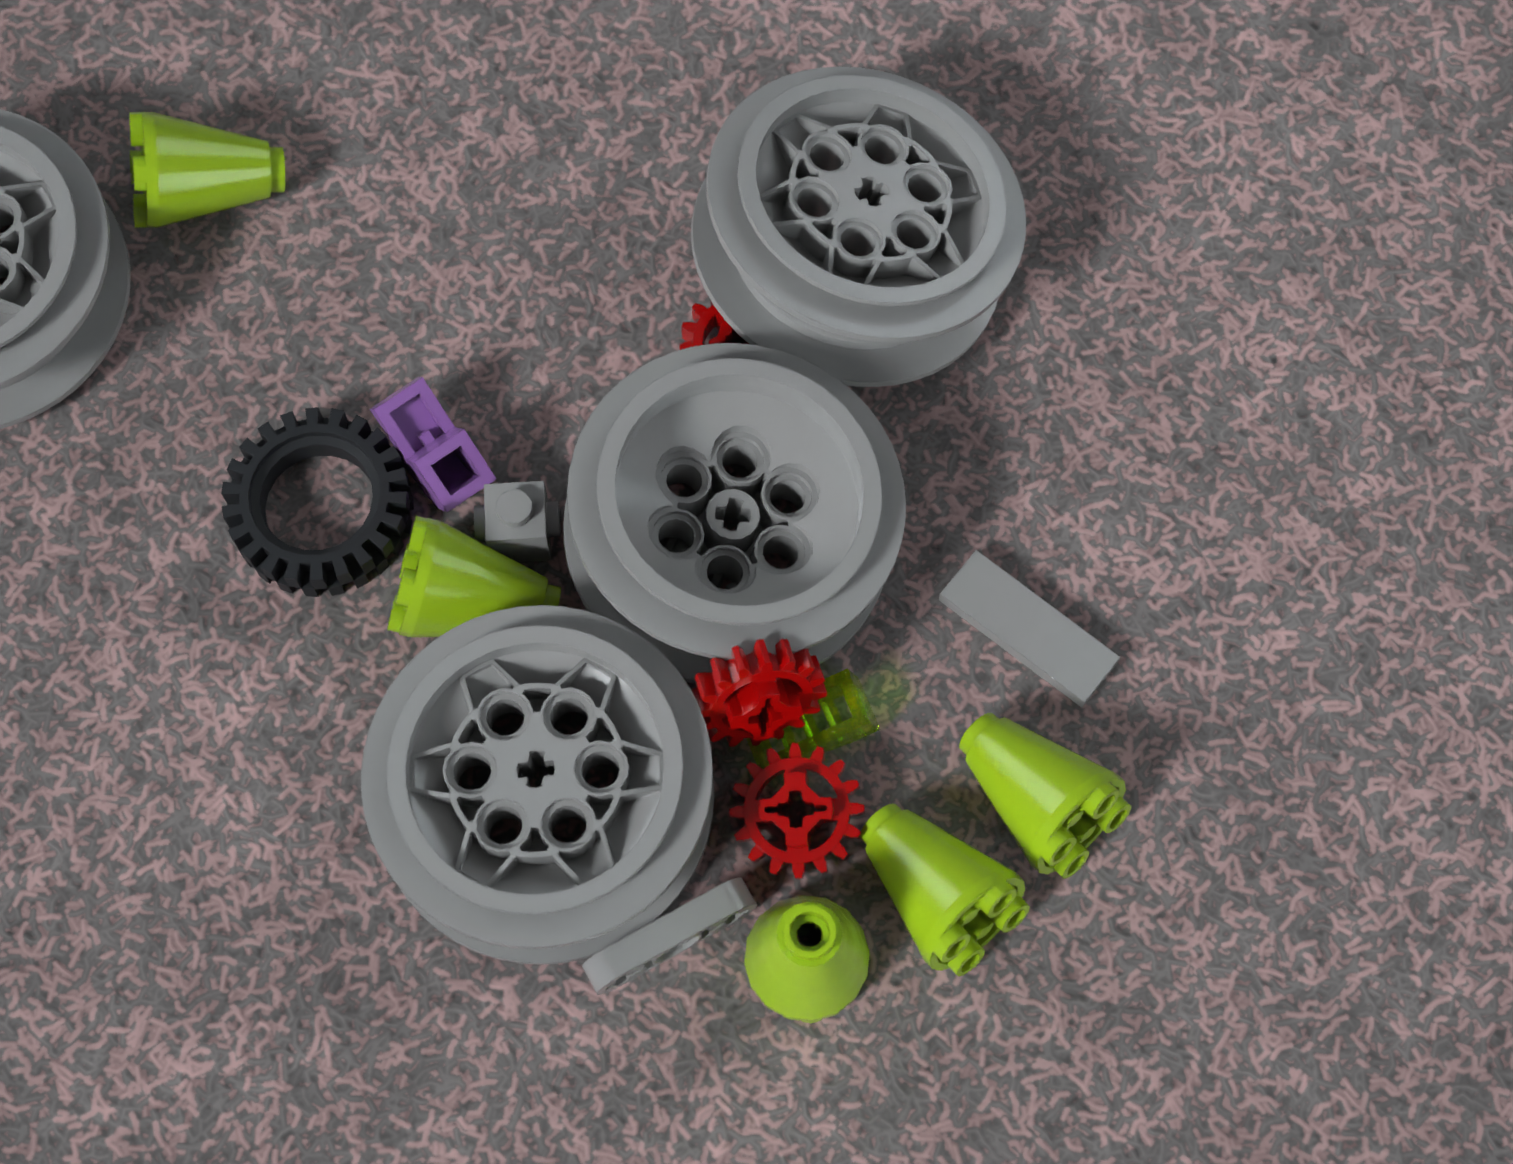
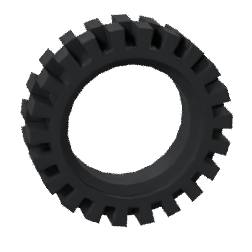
(298, 441)

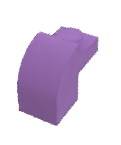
(431, 447)

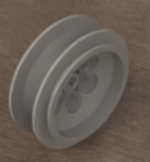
(857, 224)
(61, 268)
(799, 440)
(535, 894)

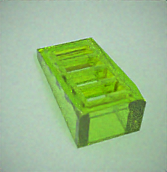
(840, 732)

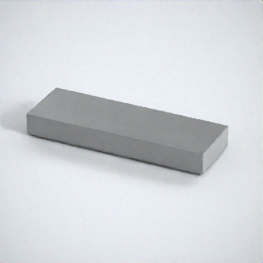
(1029, 628)

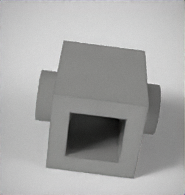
(518, 520)

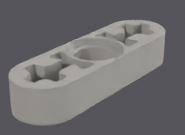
(669, 935)

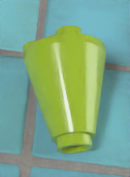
(196, 169)
(456, 579)
(1044, 792)
(942, 888)
(800, 979)

